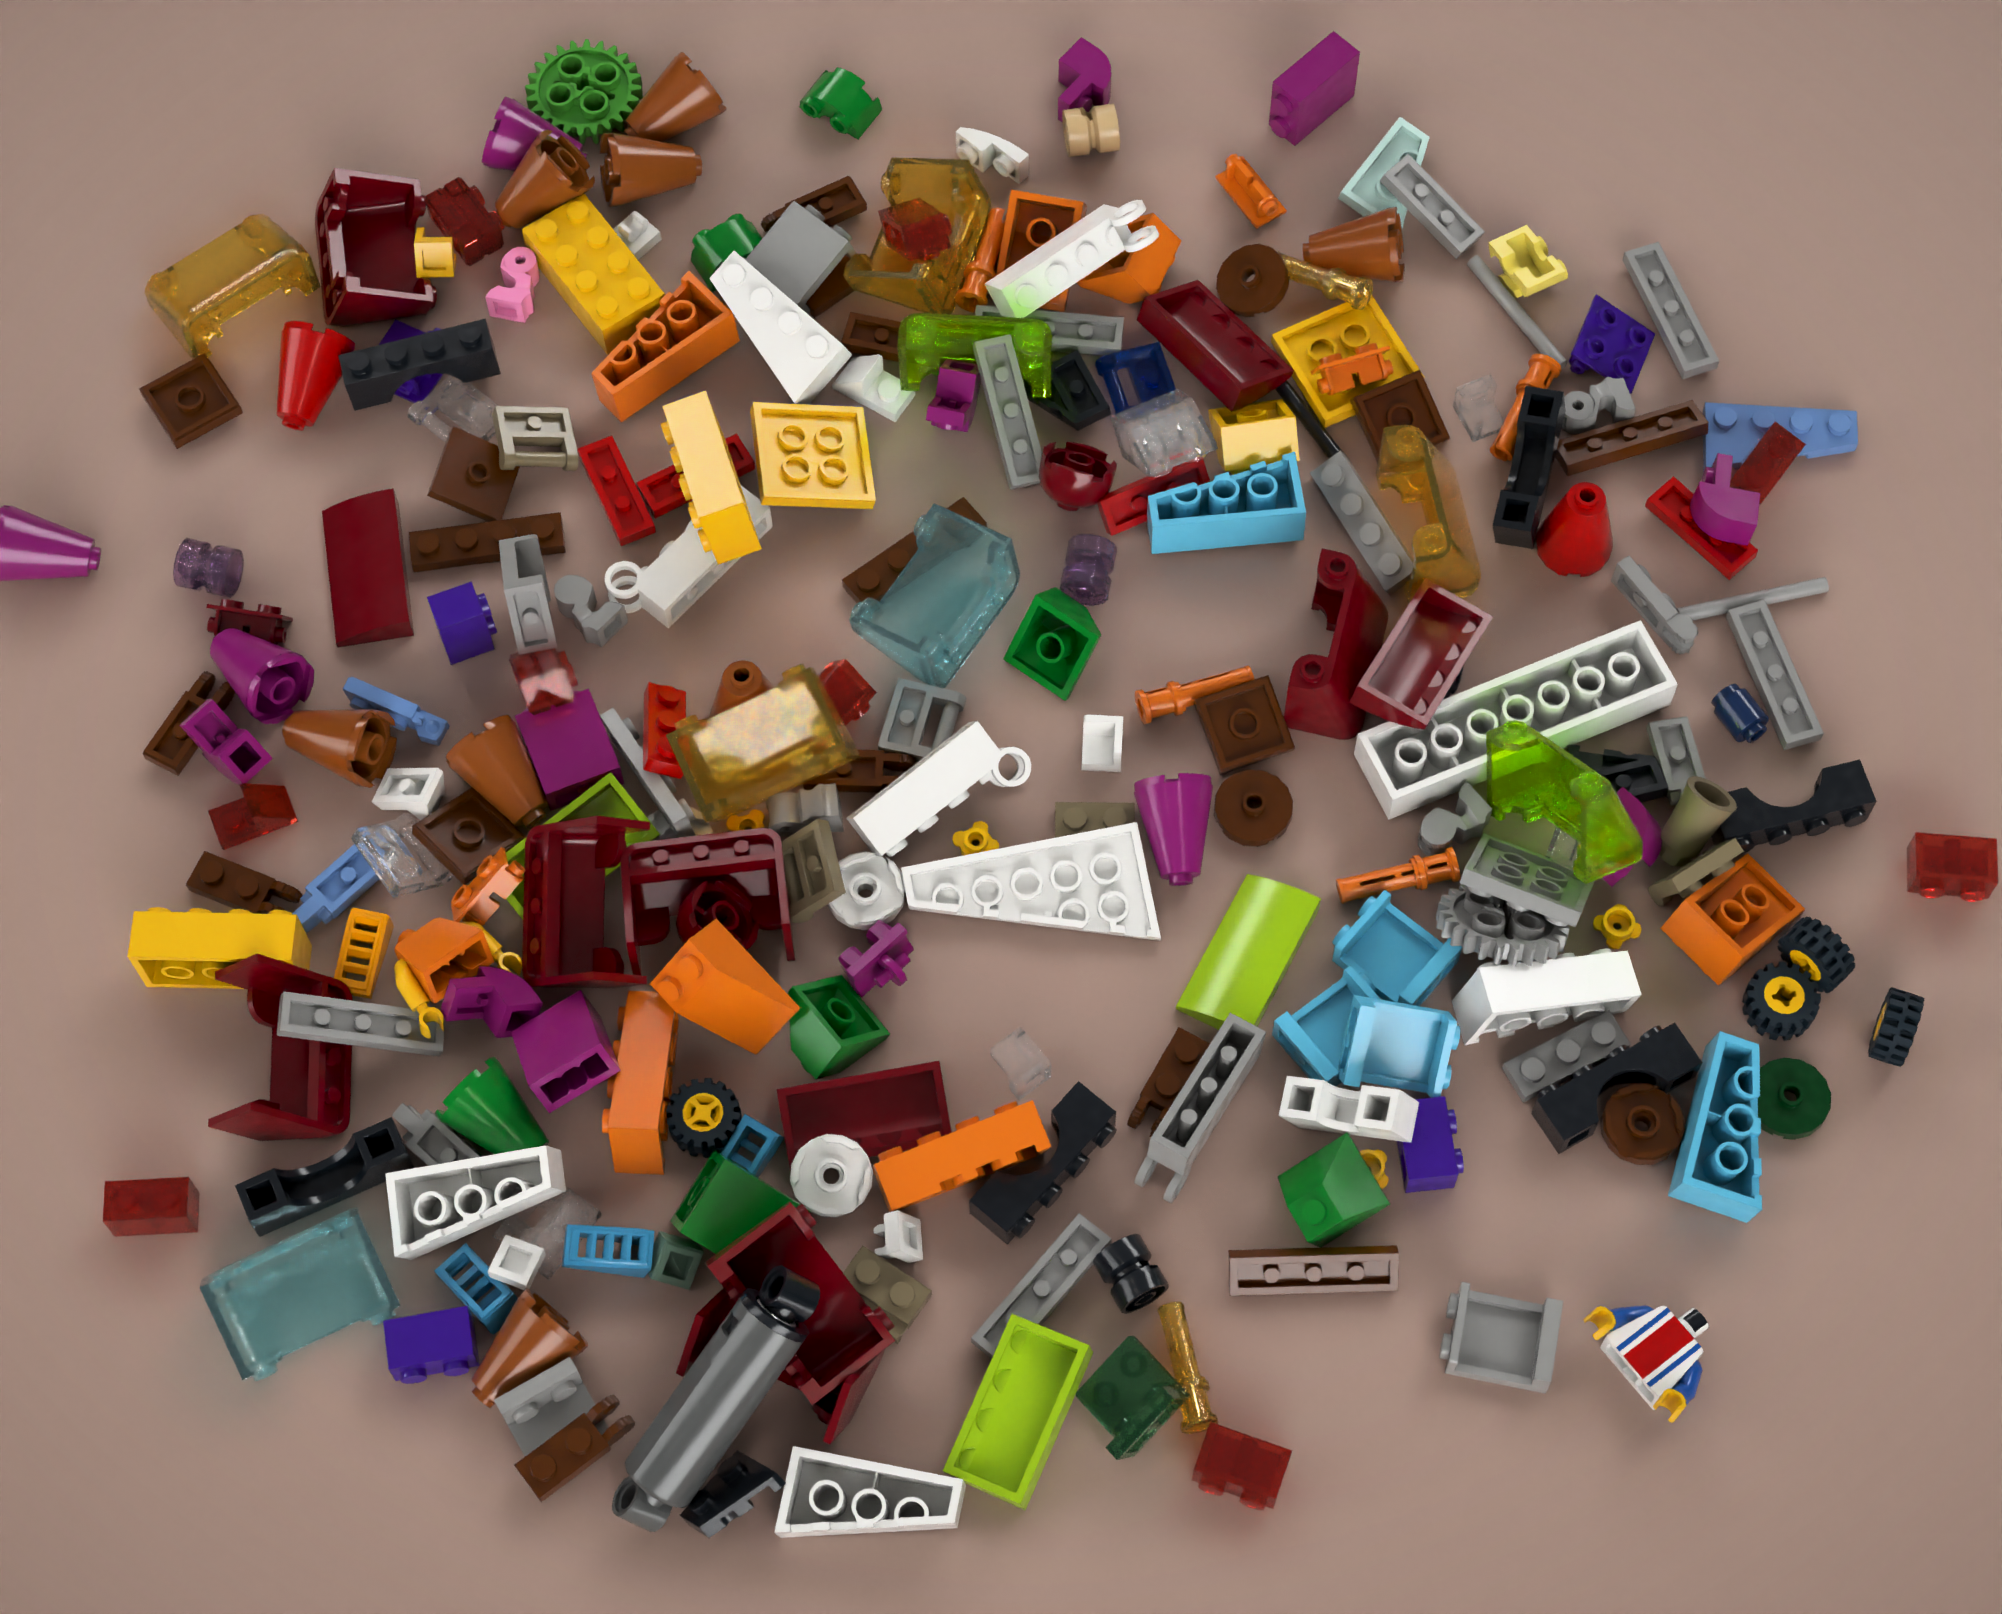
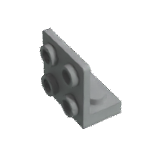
(546, 1405)

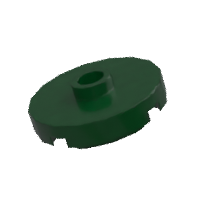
(1797, 1117)

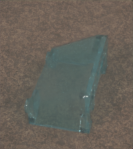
(941, 597)
(299, 1292)

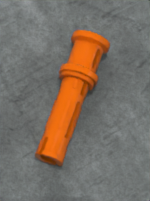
(982, 267)
(1540, 375)
(1176, 697)
(1417, 873)

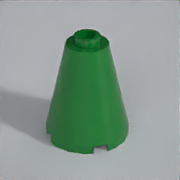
(491, 1112)

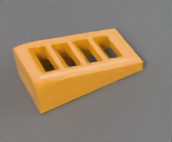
(369, 920)

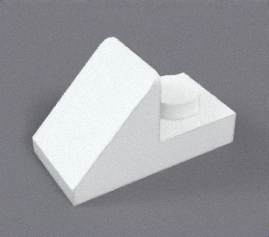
(873, 387)
(411, 790)

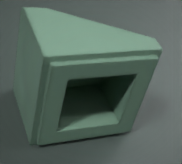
(675, 1260)

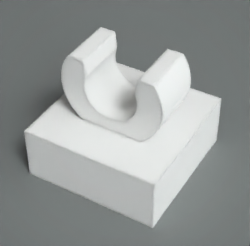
(638, 234)
(901, 1236)
(516, 1262)

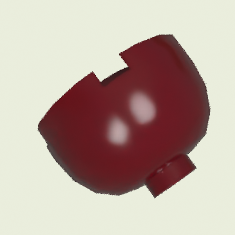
(1075, 475)
(720, 902)

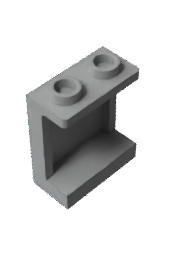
(800, 252)
(527, 593)
(1501, 1339)

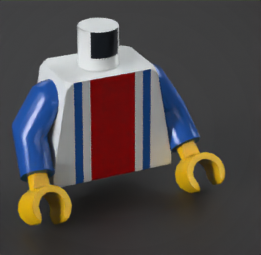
(1654, 1351)

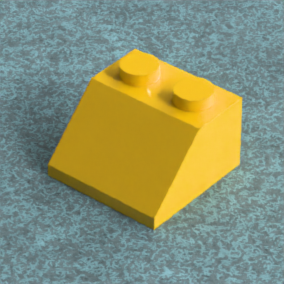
(1253, 434)

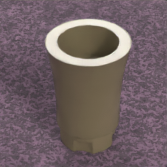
(1694, 820)

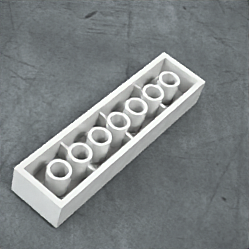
(1560, 697)

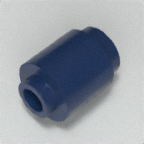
(1740, 713)

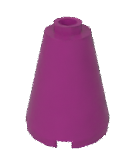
(515, 133)
(42, 549)
(262, 674)
(1176, 822)

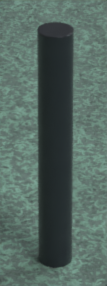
(1308, 419)

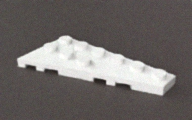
(1065, 882)

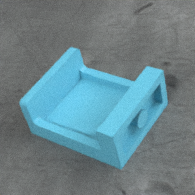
(1394, 952)
(1318, 1029)
(1398, 1046)

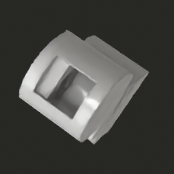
(1583, 407)
(578, 601)
(794, 811)
(1443, 827)

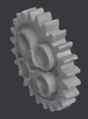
(1496, 929)

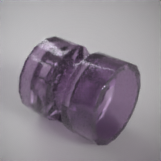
(214, 568)
(1087, 569)

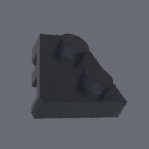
(1073, 394)
(729, 1493)

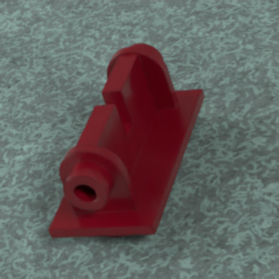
(263, 623)

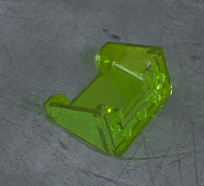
(933, 337)
(1543, 780)

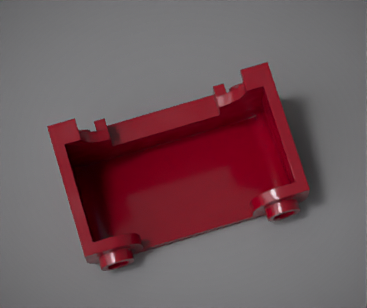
(369, 248)
(1324, 685)
(841, 1328)

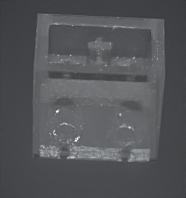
(1163, 433)

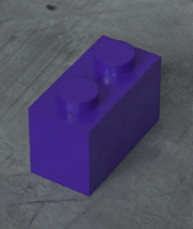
(463, 622)
(1430, 1157)
(431, 1344)

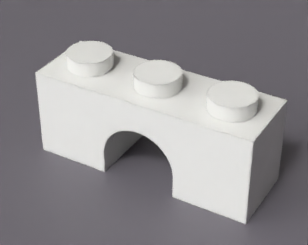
(1366, 1113)

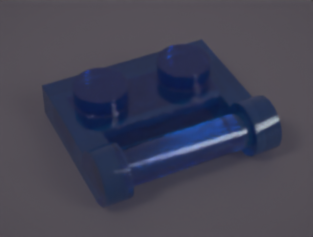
(1146, 371)

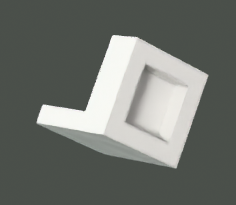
(1102, 743)

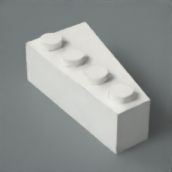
(788, 338)
(1544, 994)
(460, 1197)
(858, 1496)

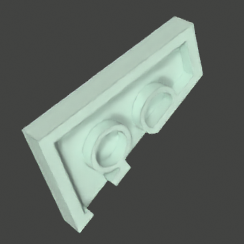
(1364, 190)

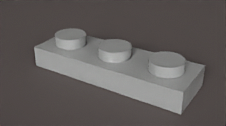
(1432, 206)
(1564, 1055)

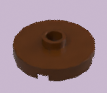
(1263, 291)
(1251, 825)
(1654, 1108)

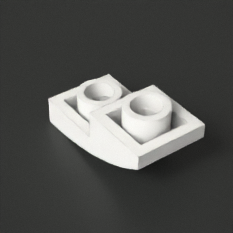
(987, 149)

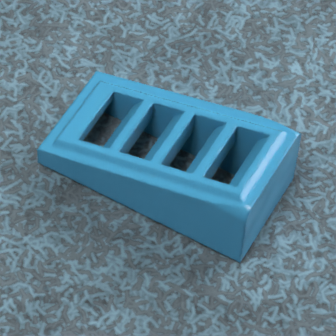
(739, 1138)
(626, 1236)
(495, 1306)

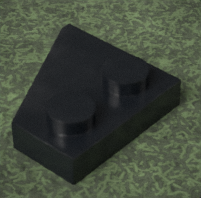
(1634, 772)

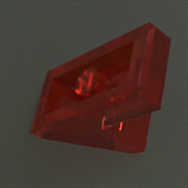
(256, 814)

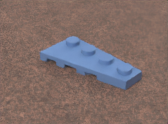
(1737, 427)

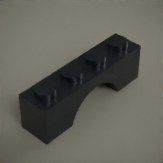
(378, 371)
(1531, 468)
(1839, 798)
(1570, 1111)
(290, 1195)
(1010, 1200)

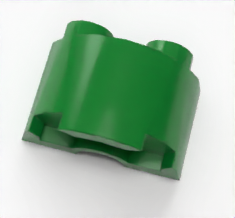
(843, 101)
(715, 245)

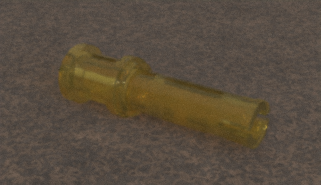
(1333, 283)
(1196, 1410)

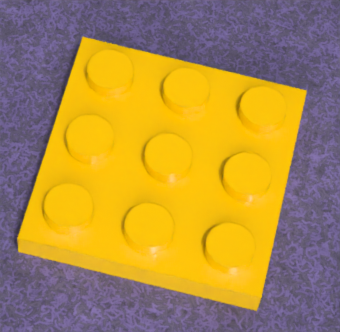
(1334, 332)
(812, 455)

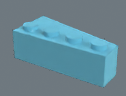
(1231, 510)
(1720, 1147)

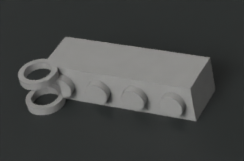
(1202, 1102)

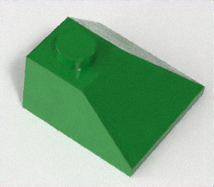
(1054, 642)
(832, 1026)
(1331, 1191)

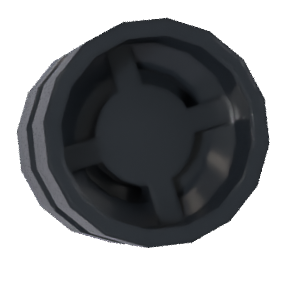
(1132, 1277)

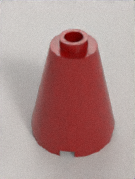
(308, 371)
(1576, 532)

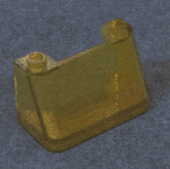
(228, 278)
(932, 283)
(1444, 546)
(762, 746)

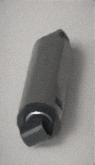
(716, 1398)

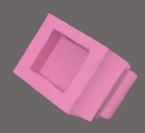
(520, 277)

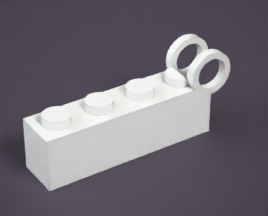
(1068, 258)
(680, 571)
(931, 785)

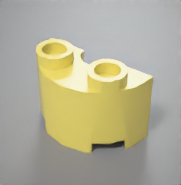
(1526, 263)

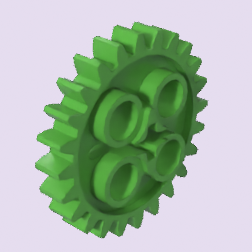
(580, 82)

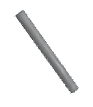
(1514, 310)
(1771, 596)

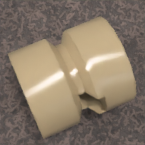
(1091, 130)

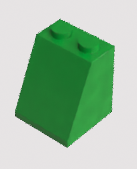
(725, 1204)

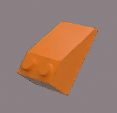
(1031, 223)
(1732, 918)
(725, 989)

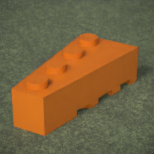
(666, 348)
(643, 1085)
(960, 1156)

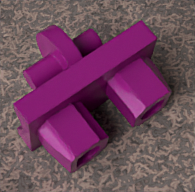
(881, 961)

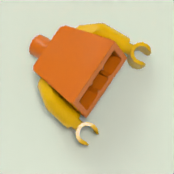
(441, 953)

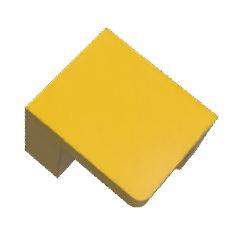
(434, 255)

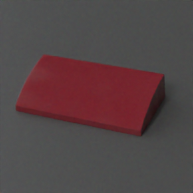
(1213, 344)
(367, 569)
(1421, 657)
(869, 1108)

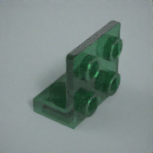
(1131, 1397)

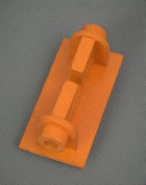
(1249, 191)
(1338, 372)
(492, 876)

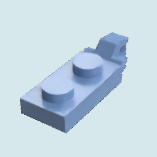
(405, 713)
(335, 889)

